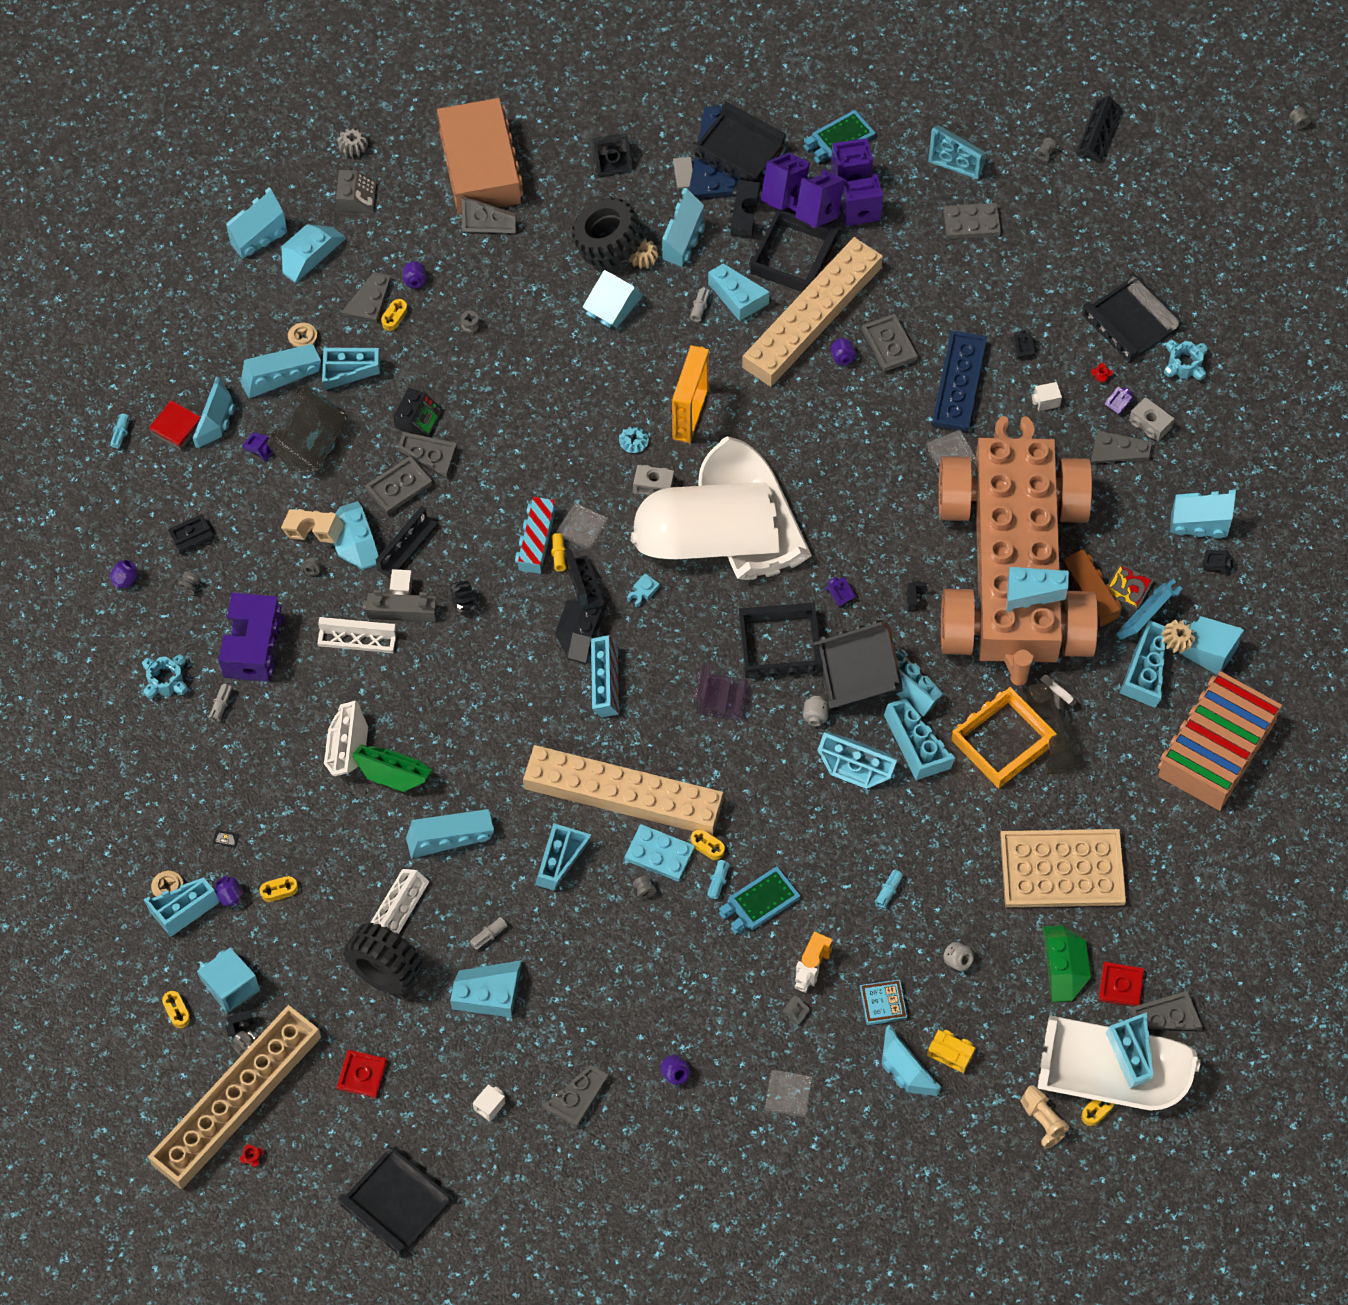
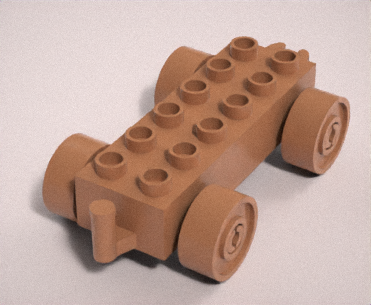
(1016, 528)

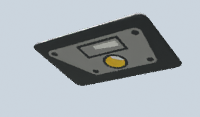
(225, 838)

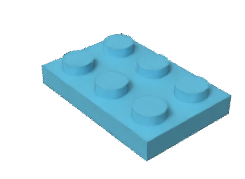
(659, 852)

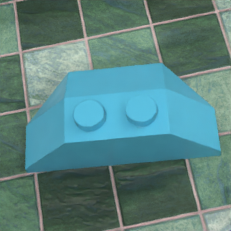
(308, 249)
(215, 415)
(355, 540)
(855, 760)
(906, 1067)

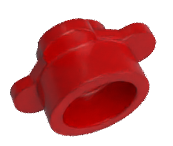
(1101, 377)
(248, 1150)

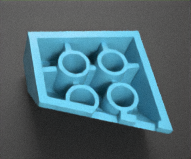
(955, 153)
(257, 225)
(683, 229)
(1203, 514)
(487, 989)

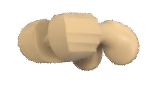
(1036, 1104)

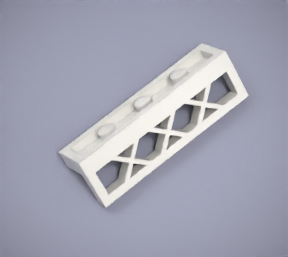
(357, 628)
(405, 901)

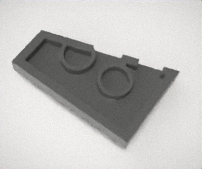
(369, 299)

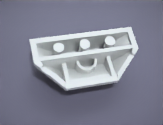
(344, 737)

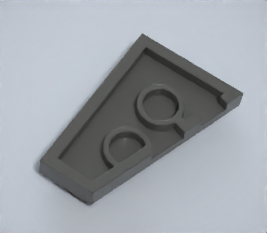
(486, 218)
(1115, 447)
(428, 451)
(1169, 1013)
(577, 1097)

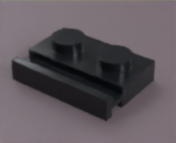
(190, 533)

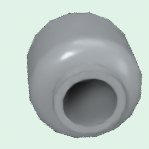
(815, 711)
(958, 956)

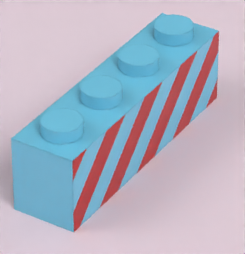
(536, 535)
(605, 676)

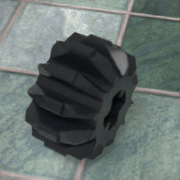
(462, 596)

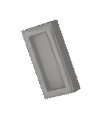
(683, 172)
(1059, 690)

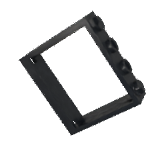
(788, 220)
(780, 613)

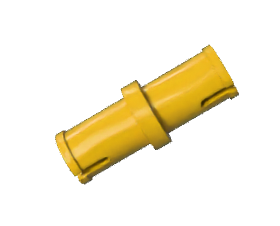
(558, 552)

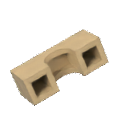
(324, 525)

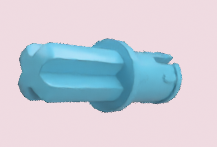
(120, 430)
(718, 879)
(888, 889)

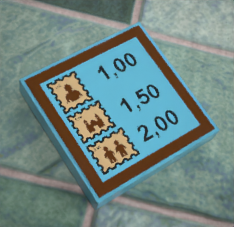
(883, 1002)

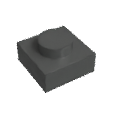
(796, 1010)

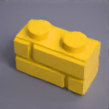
(951, 1050)

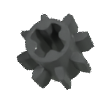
(243, 1041)

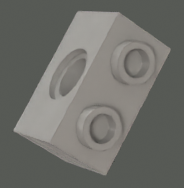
(1147, 410)
(643, 476)

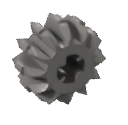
(352, 142)

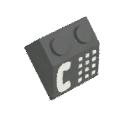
(355, 192)

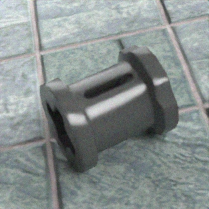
(1046, 149)

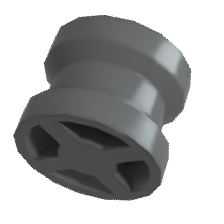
(1300, 118)
(467, 325)
(188, 583)
(644, 887)

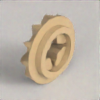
(301, 329)
(170, 877)

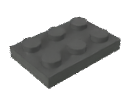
(971, 221)
(889, 342)
(398, 485)

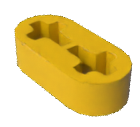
(391, 313)
(710, 841)
(278, 889)
(180, 1007)
(1100, 1114)

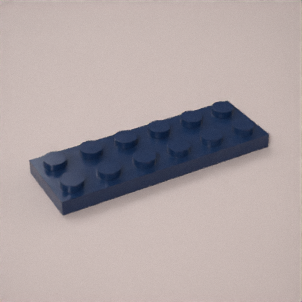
(959, 381)

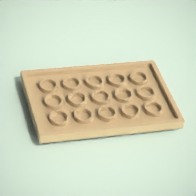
(1062, 868)

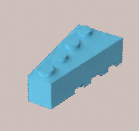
(1145, 670)
(918, 744)

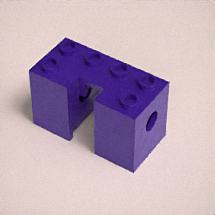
(861, 192)
(814, 199)
(250, 648)

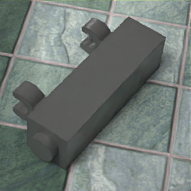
(400, 607)

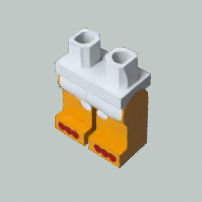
(807, 970)

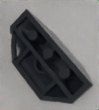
(578, 628)

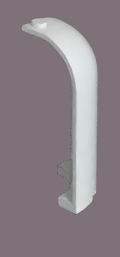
(738, 463)
(707, 522)
(1085, 1066)

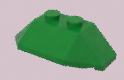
(391, 768)
(1066, 962)

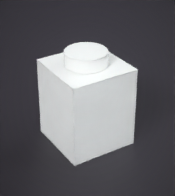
(1047, 396)
(401, 582)
(489, 1102)

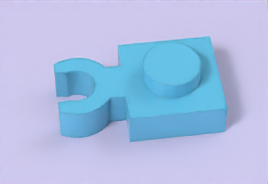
(644, 588)

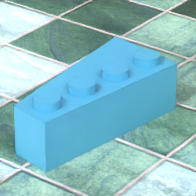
(278, 369)
(918, 689)
(448, 832)

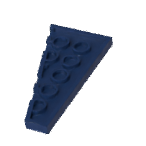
(705, 179)

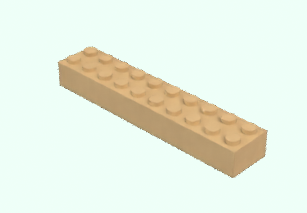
(812, 312)
(623, 790)
(234, 1097)

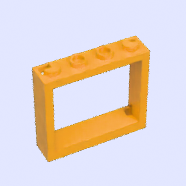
(690, 394)
(1022, 761)

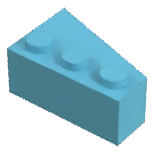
(349, 365)

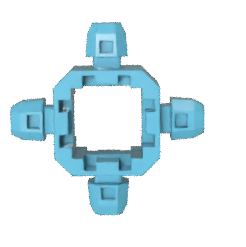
(1183, 371)
(153, 669)

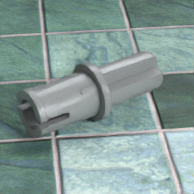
(699, 304)
(220, 702)
(488, 933)

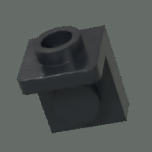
(1023, 343)
(1218, 561)
(913, 592)
(238, 1021)

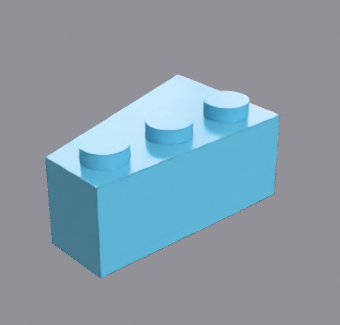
(737, 291)
(1035, 586)
(560, 854)
(182, 906)
(1132, 1049)

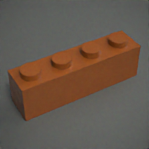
(1087, 578)

